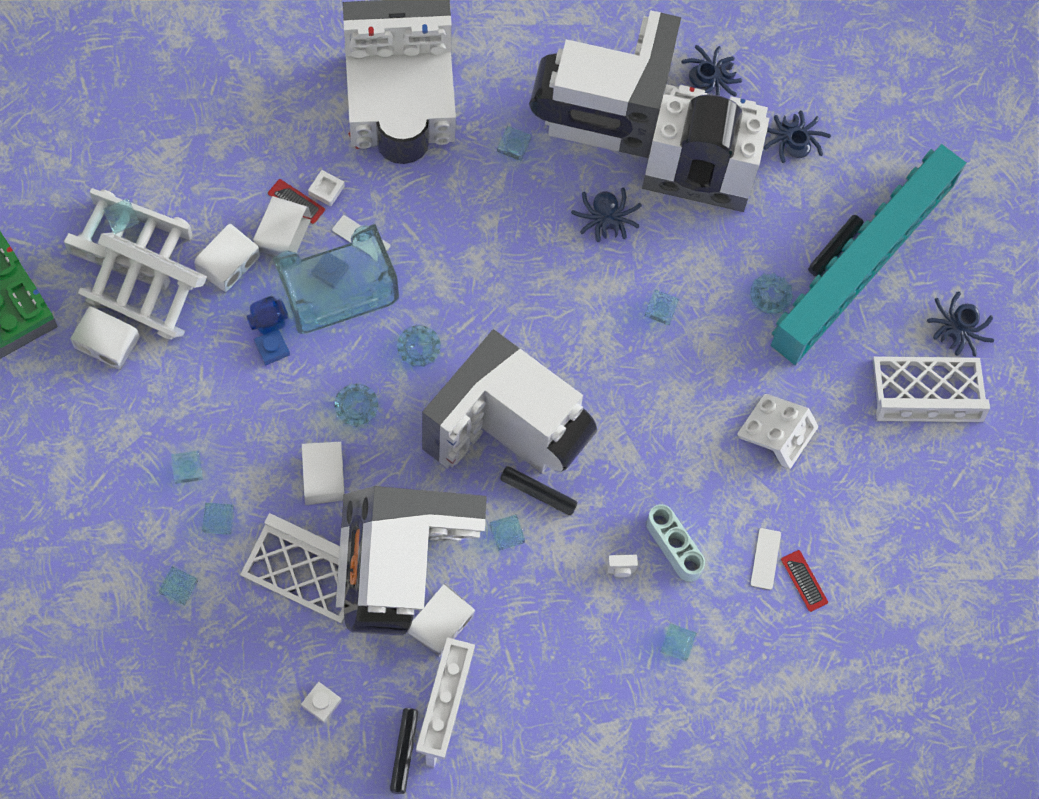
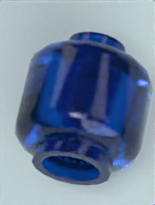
(267, 315)

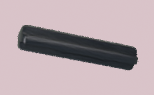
(836, 245)
(538, 490)
(404, 751)

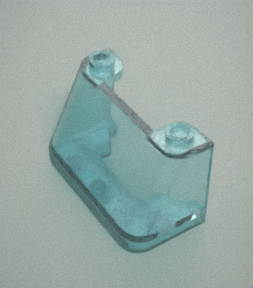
(338, 281)

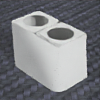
(282, 227)
(227, 258)
(105, 337)
(323, 472)
(441, 618)

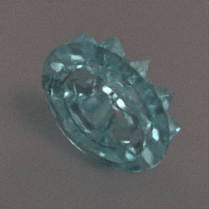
(761, 298)
(426, 337)
(359, 393)

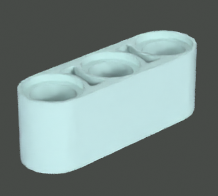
(675, 556)

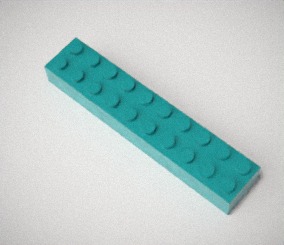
(866, 254)

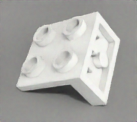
(779, 427)

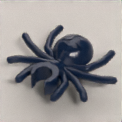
(710, 73)
(795, 136)
(607, 214)
(960, 324)

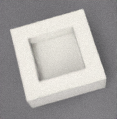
(326, 188)
(622, 565)
(321, 702)

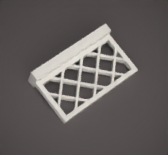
(936, 409)
(310, 543)
(445, 700)

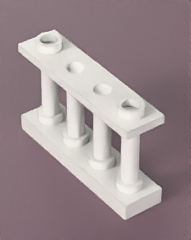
(85, 248)
(162, 268)

